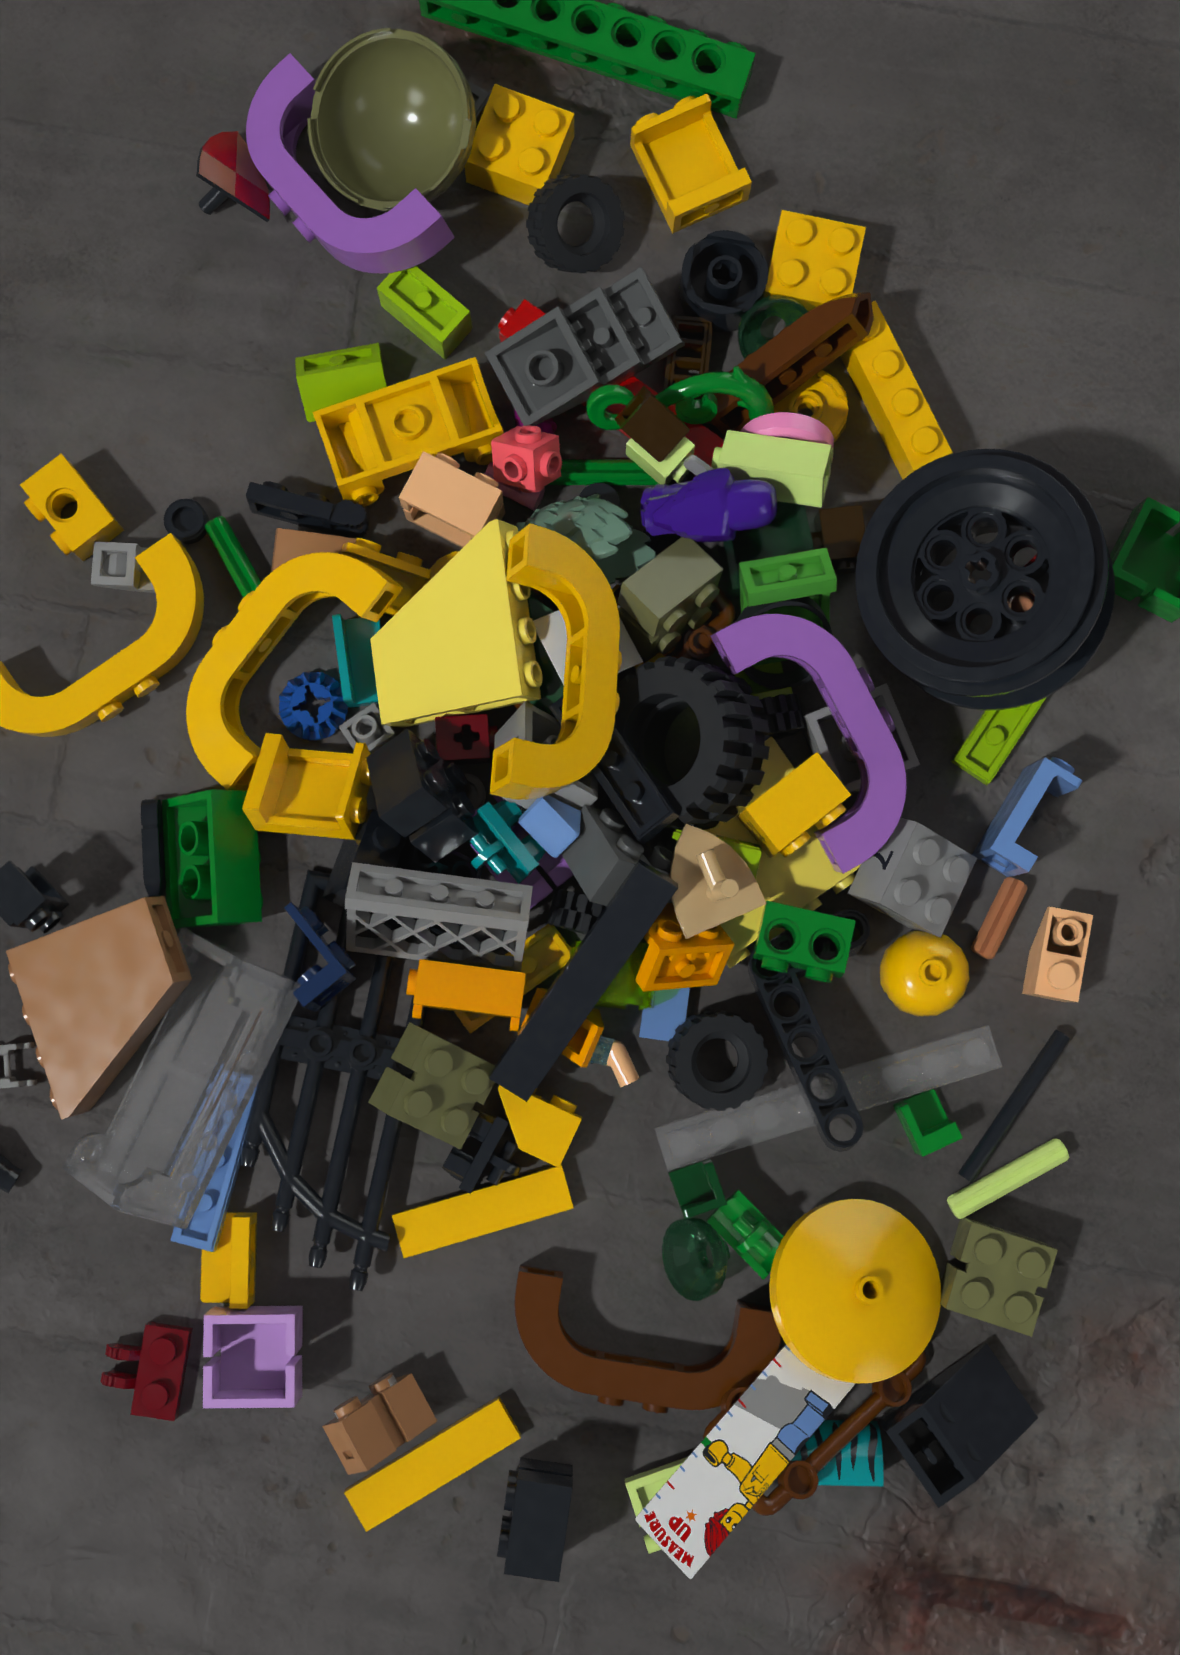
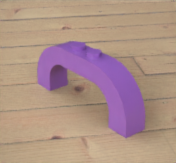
(377, 244)
(864, 726)

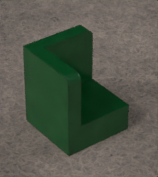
(697, 1188)

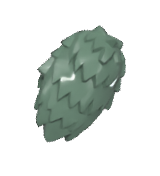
(599, 531)

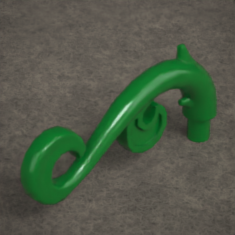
(682, 394)

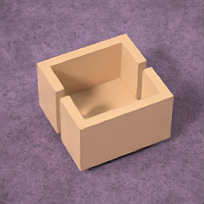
(449, 499)

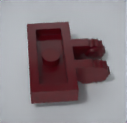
(159, 1373)

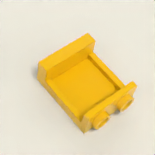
(688, 163)
(308, 790)

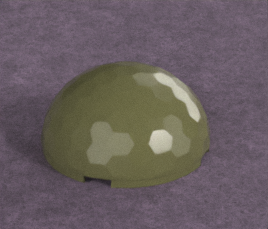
(391, 118)

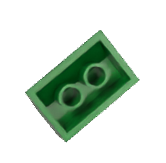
(211, 860)

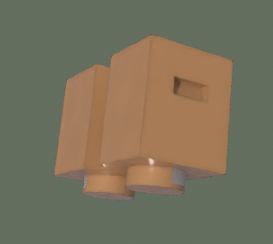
(379, 1423)

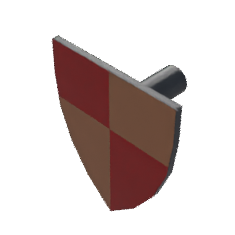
(229, 169)

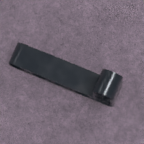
(806, 1025)

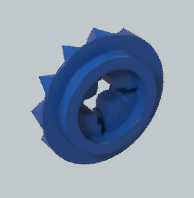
(330, 714)

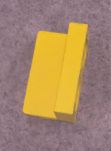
(231, 1269)

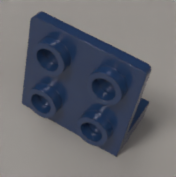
(321, 984)

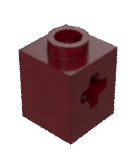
(453, 727)

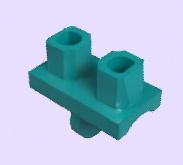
(499, 844)

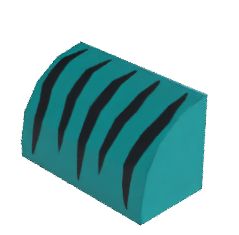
(856, 1464)

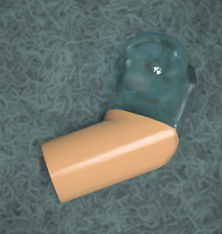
(615, 1055)

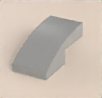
(117, 568)

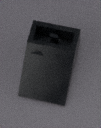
(383, 846)
(959, 1424)

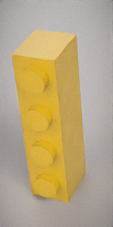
(894, 399)

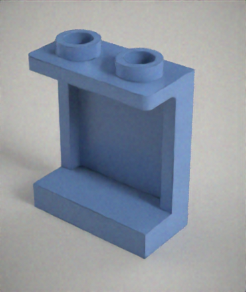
(998, 843)

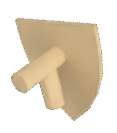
(711, 882)

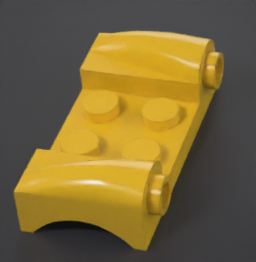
(392, 427)

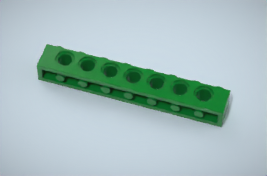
(601, 50)

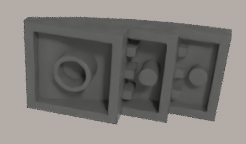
(584, 347)

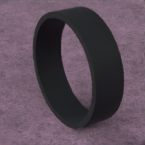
(798, 676)

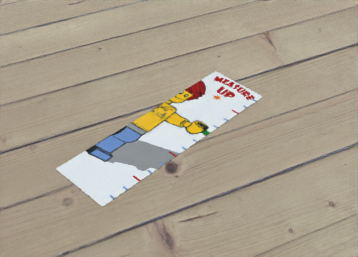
(739, 1460)

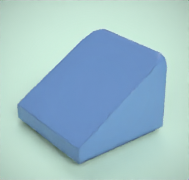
(552, 824)

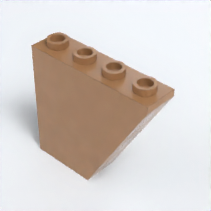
(98, 995)

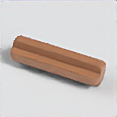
(999, 918)

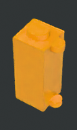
(466, 990)

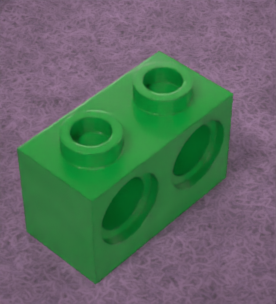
(804, 928)

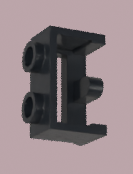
(29, 899)

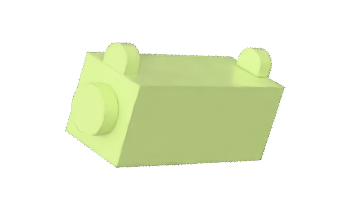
(793, 467)

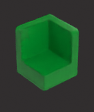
(926, 1123)

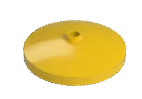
(821, 1299)

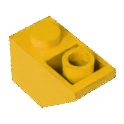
(541, 1125)

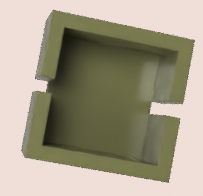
(668, 597)
(441, 1089)
(998, 1276)

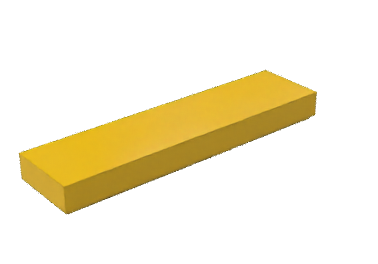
(482, 1211)
(432, 1463)

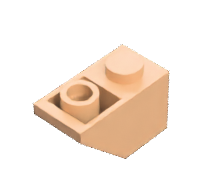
(1058, 955)

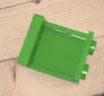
(788, 578)

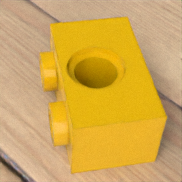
(53, 489)

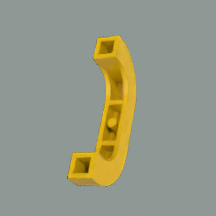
(250, 638)
(592, 662)
(130, 670)

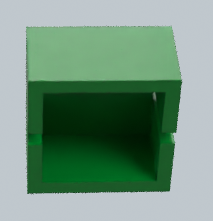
(1149, 559)

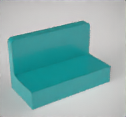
(356, 659)

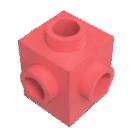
(526, 458)

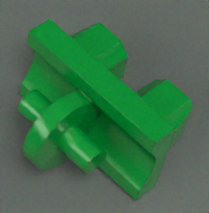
(747, 1232)

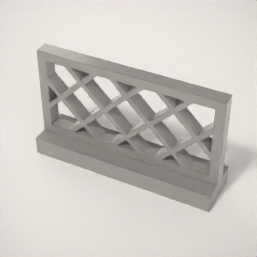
(439, 901)

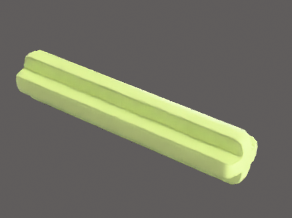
(1008, 1178)

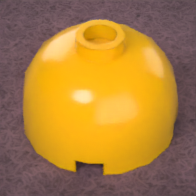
(924, 973)

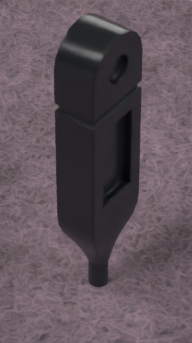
(153, 847)

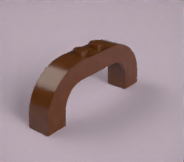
(633, 1378)

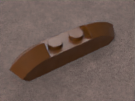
(798, 354)

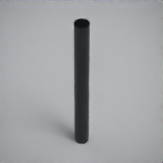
(1013, 1106)

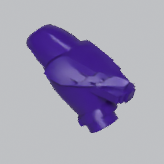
(708, 506)

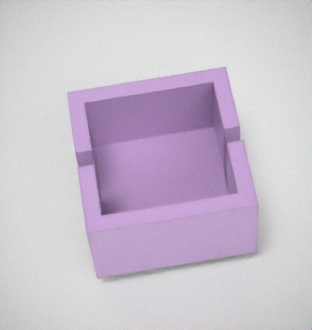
(256, 1357)

